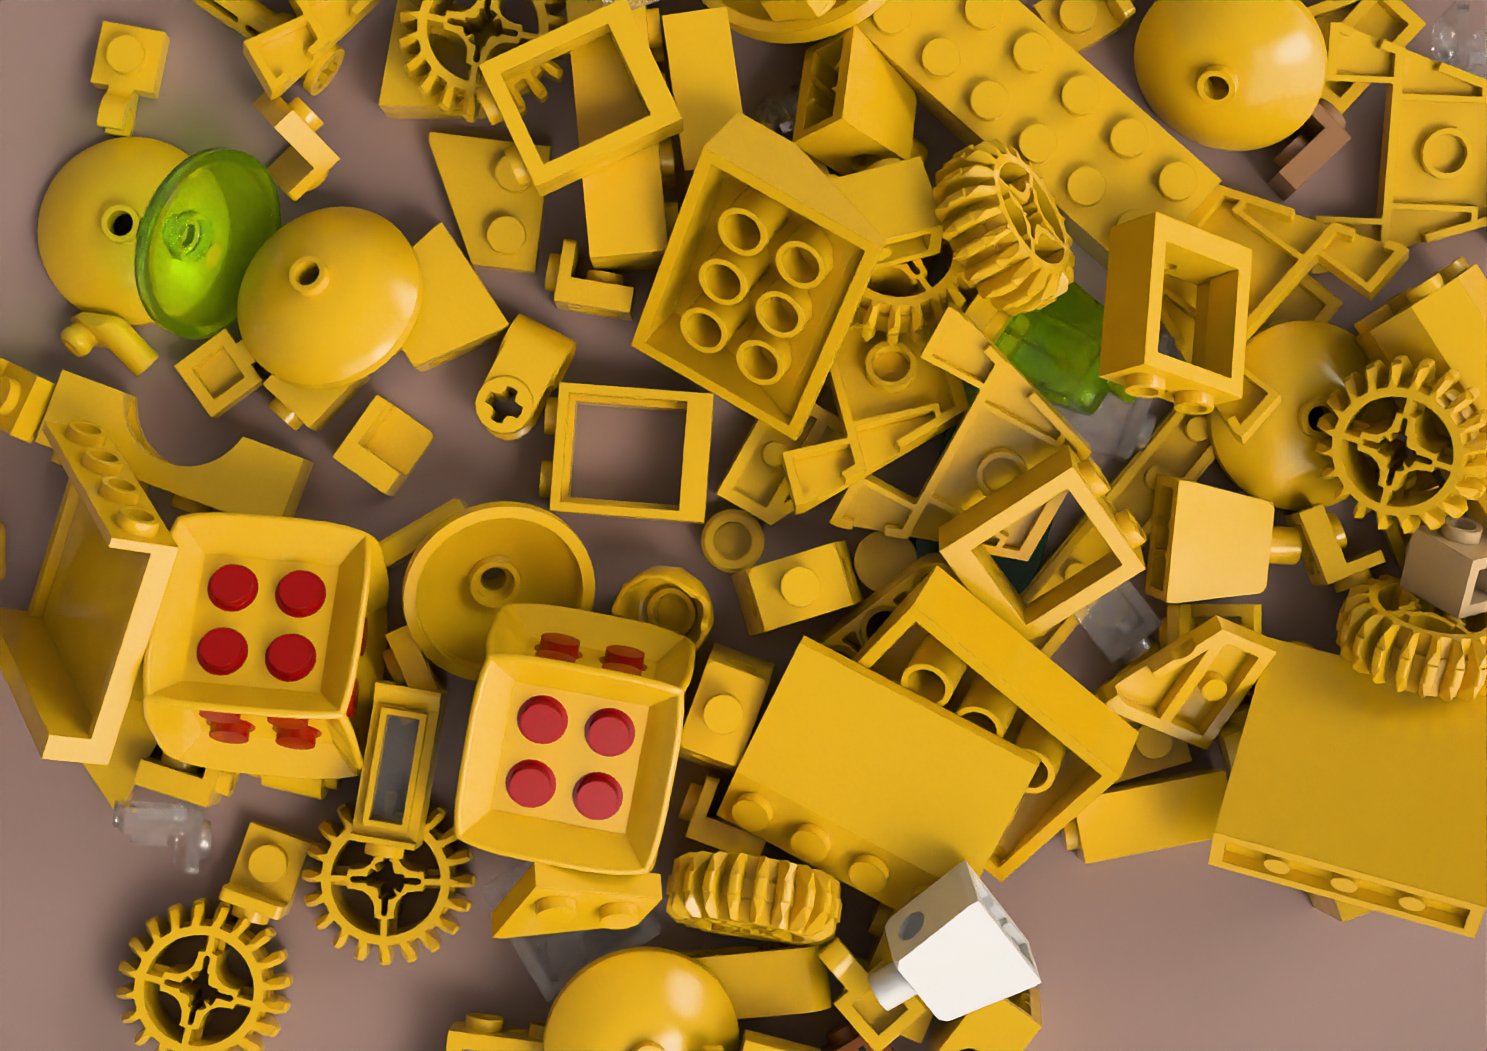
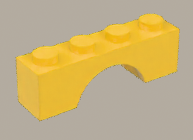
(244, 480)

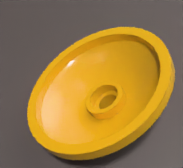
(1261, 48)
(78, 217)
(344, 319)
(1305, 366)
(451, 604)
(641, 1003)

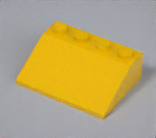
(759, 276)
(984, 670)
(873, 779)

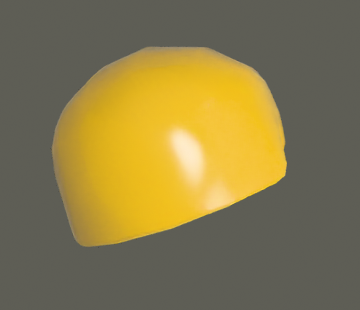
(669, 600)

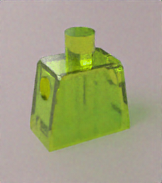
(1061, 351)

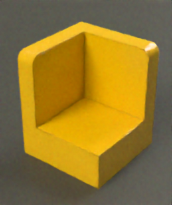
(384, 446)

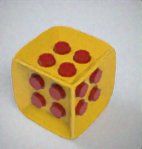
(268, 646)
(573, 739)

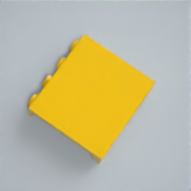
(92, 604)
(1360, 792)

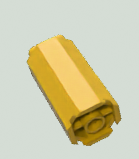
(1439, 322)

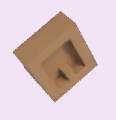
(1303, 157)

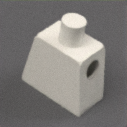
(954, 950)

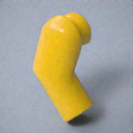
(110, 333)

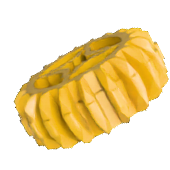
(455, 26)
(1004, 227)
(915, 301)
(1354, 435)
(1412, 642)
(754, 898)
(387, 908)
(174, 980)

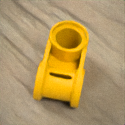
(527, 366)

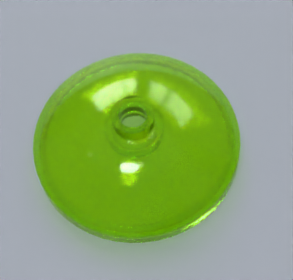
(201, 238)

